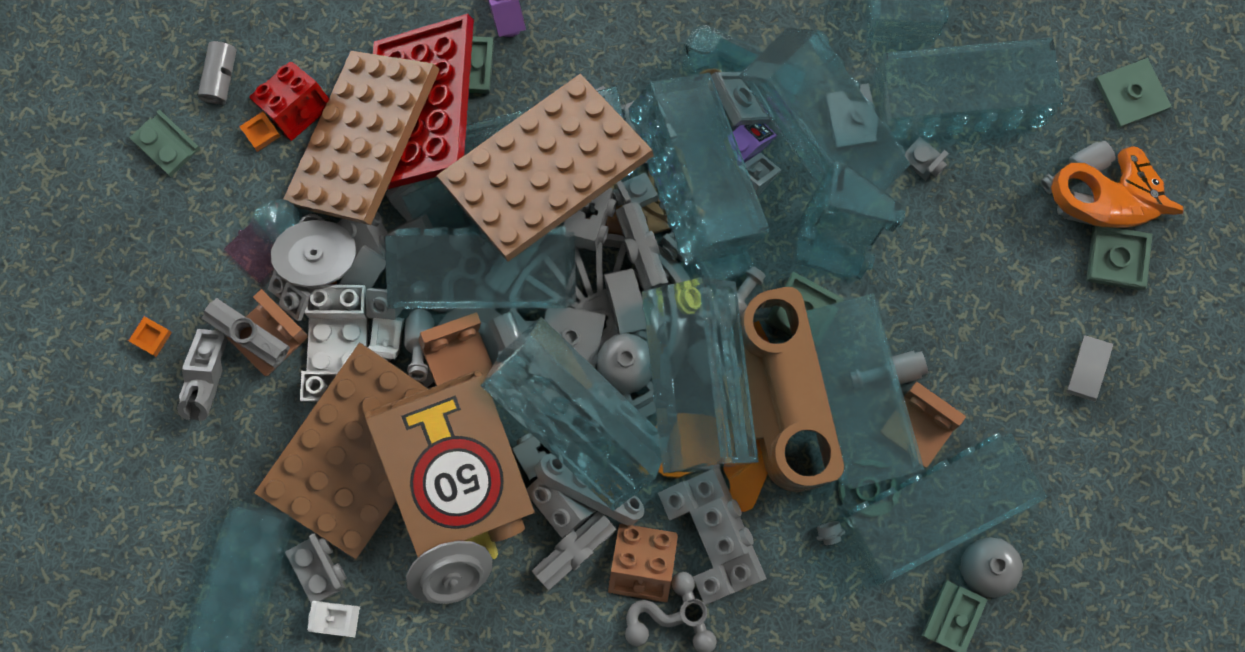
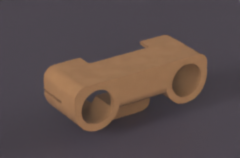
(788, 392)

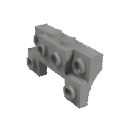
(721, 532)

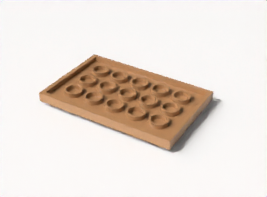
(361, 136)
(544, 166)
(331, 466)

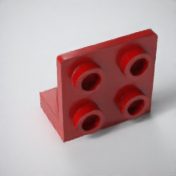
(291, 99)

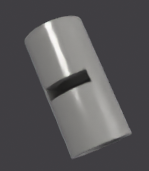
(217, 72)

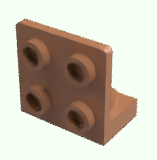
(276, 322)
(455, 349)
(931, 420)
(643, 562)

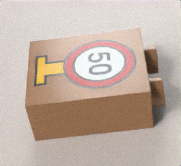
(450, 464)

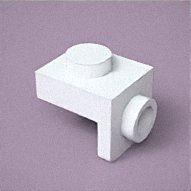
(387, 337)
(333, 619)

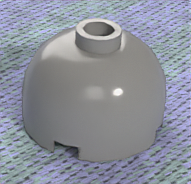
(625, 362)
(991, 567)

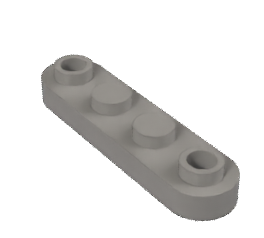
(559, 477)

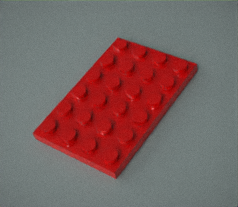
(441, 126)

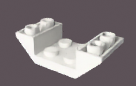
(335, 328)

